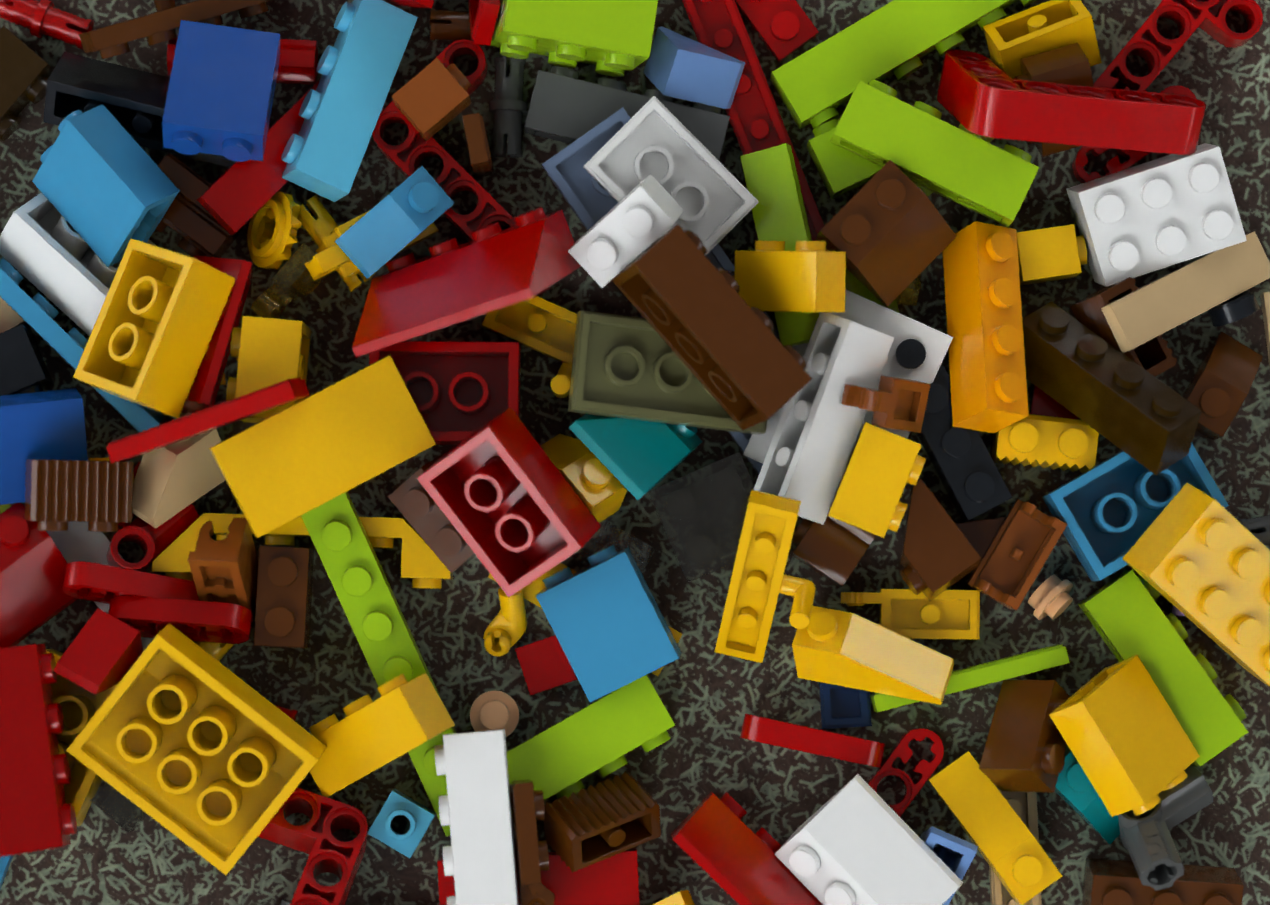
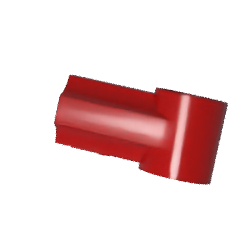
(150, 539)

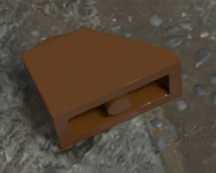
(1222, 384)
(933, 546)

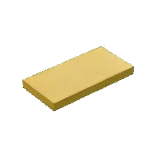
(322, 446)

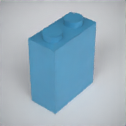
(104, 183)
(607, 622)

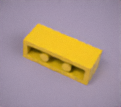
(377, 731)

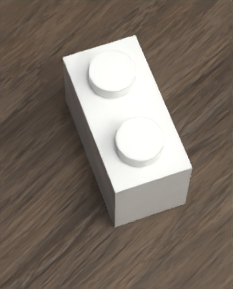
(626, 231)

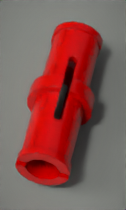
(46, 19)

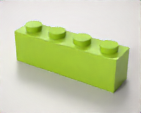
(935, 152)
(1135, 625)
(592, 740)

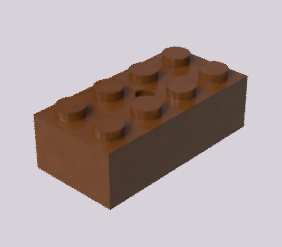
(713, 327)

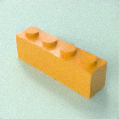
(985, 327)

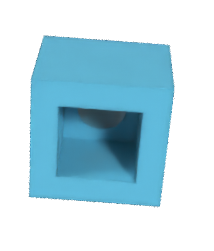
(418, 815)

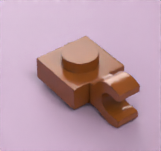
(895, 404)

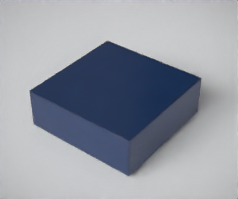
(844, 707)

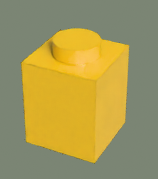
(1050, 254)

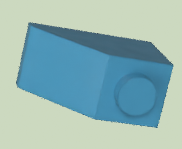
(394, 222)

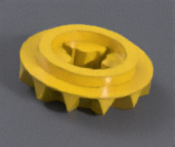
(273, 231)

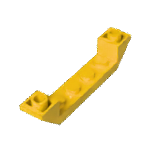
(417, 558)

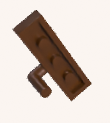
(161, 25)

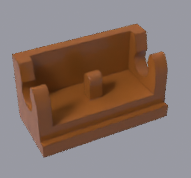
(1016, 554)
(227, 567)

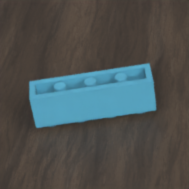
(348, 97)

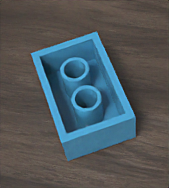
(1117, 504)

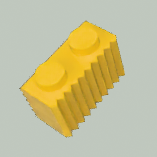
(1047, 443)

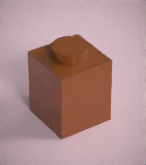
(433, 97)

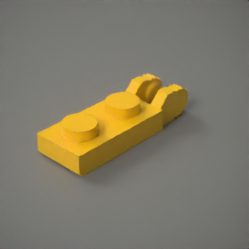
(947, 616)

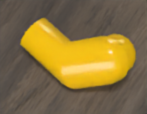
(507, 625)

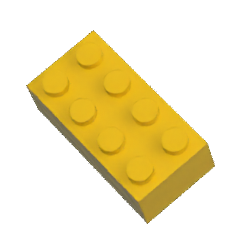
(1211, 574)

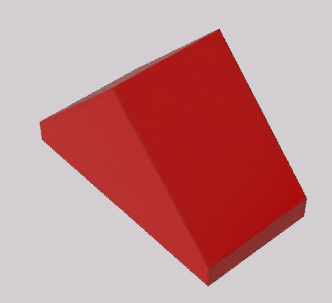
(100, 653)

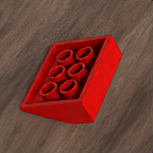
(465, 279)

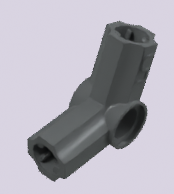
(1149, 836)

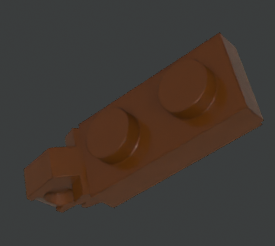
(529, 852)

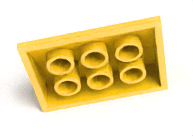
(197, 748)

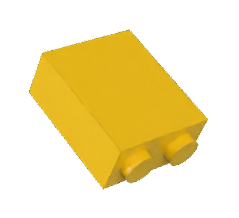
(1125, 737)

